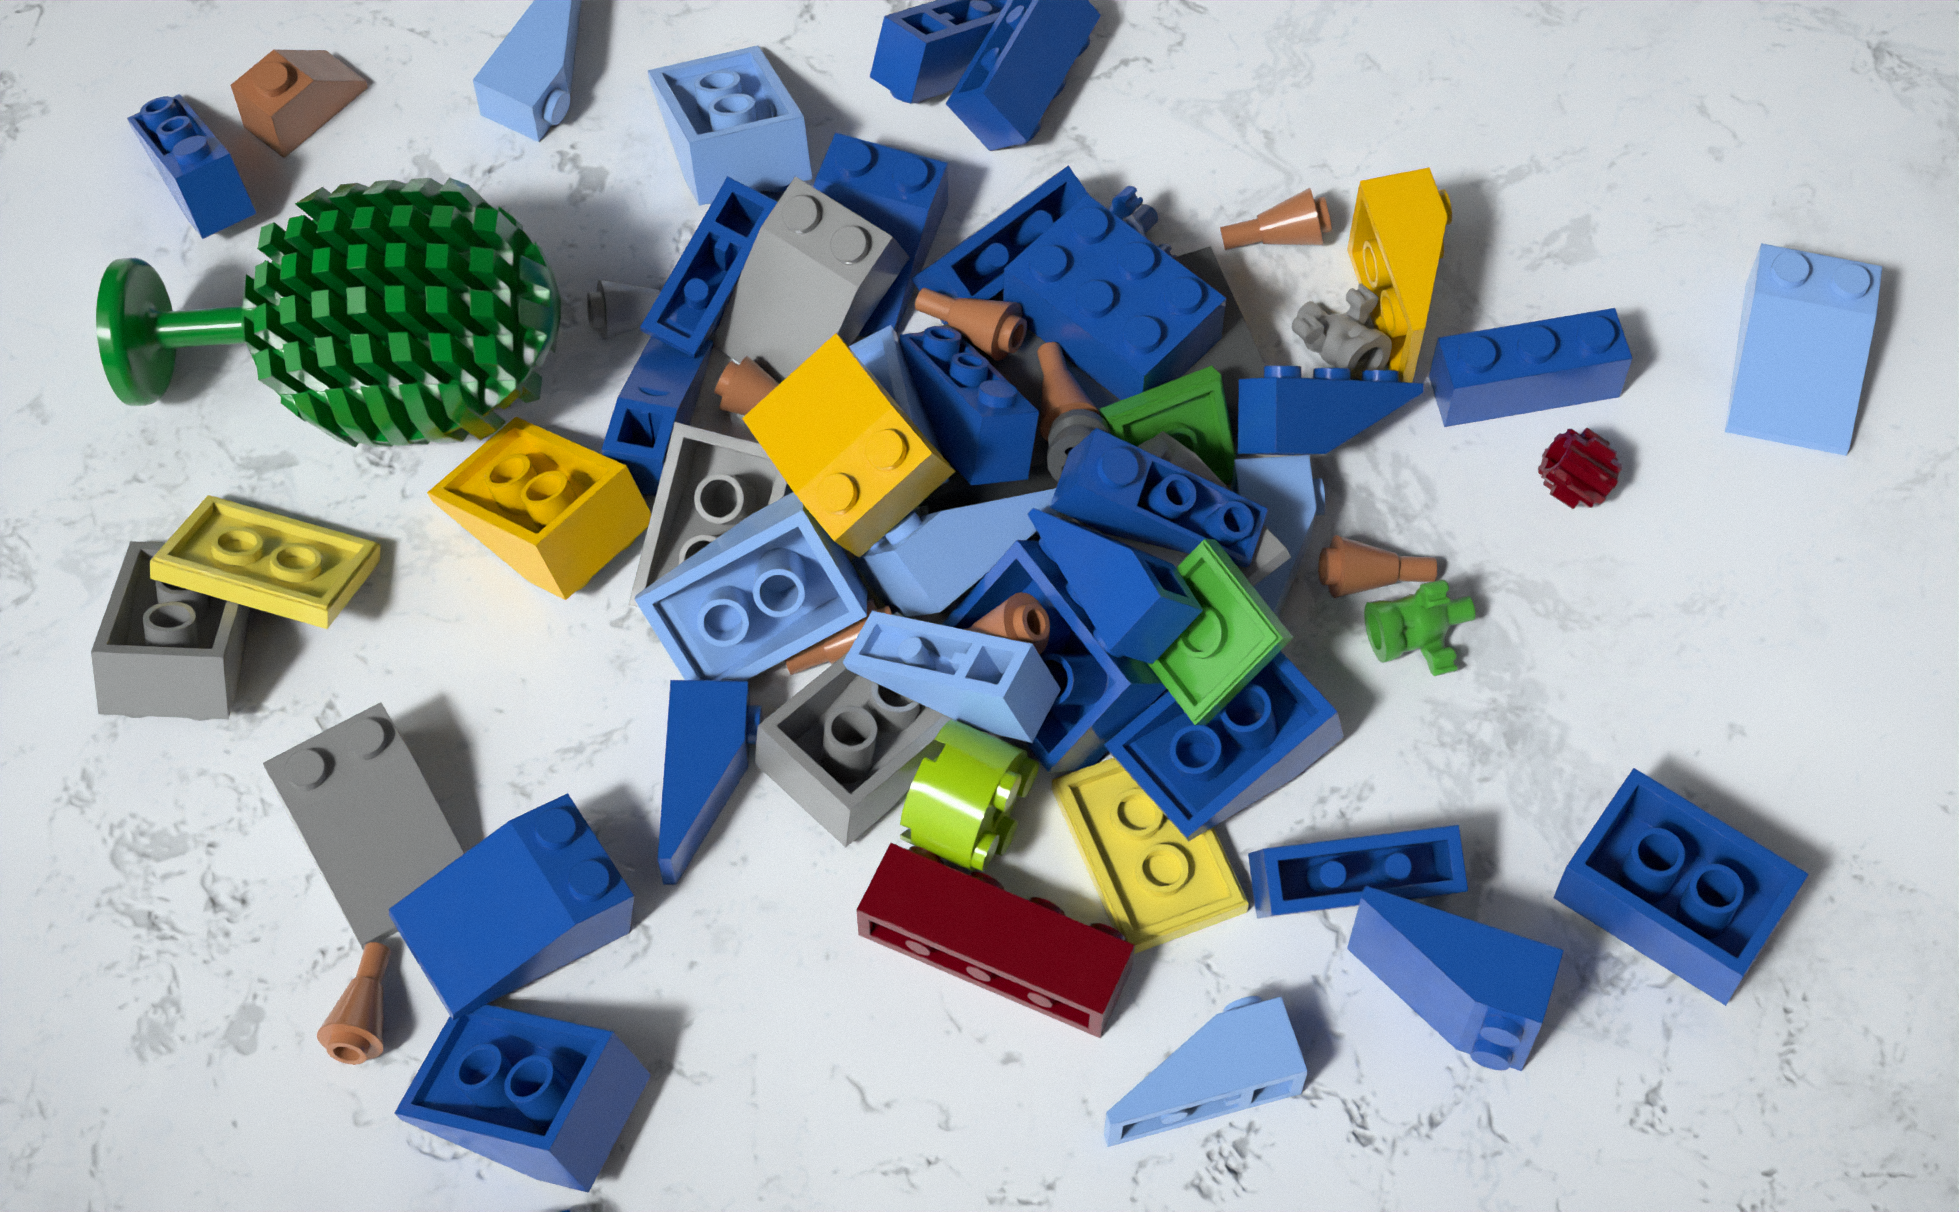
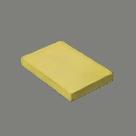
(266, 561)
(1140, 862)

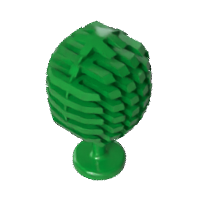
(373, 322)

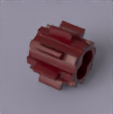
(1580, 468)

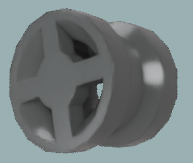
(1068, 432)

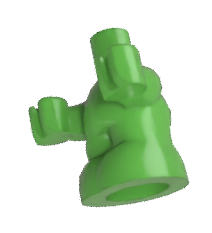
(1418, 623)

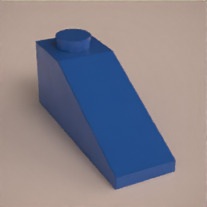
(930, 46)
(708, 269)
(703, 764)

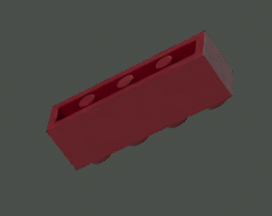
(996, 938)

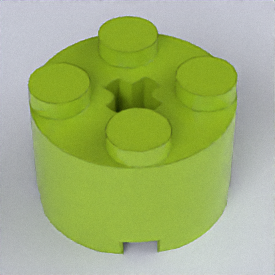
(966, 797)

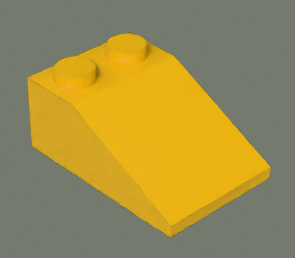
(1397, 254)
(846, 447)
(545, 505)

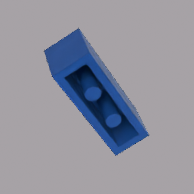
(1021, 68)
(978, 263)
(1529, 367)
(1336, 871)

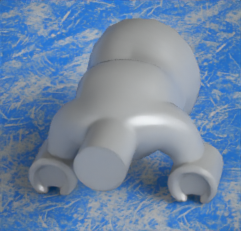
(1344, 338)

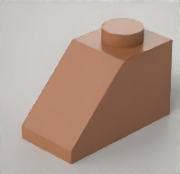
(294, 95)

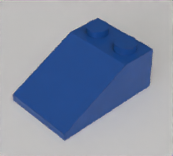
(898, 195)
(1240, 756)
(515, 908)
(1460, 976)
(527, 1093)

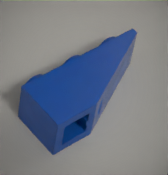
(192, 164)
(655, 396)
(973, 409)
(1317, 413)
(1153, 500)
(1127, 593)

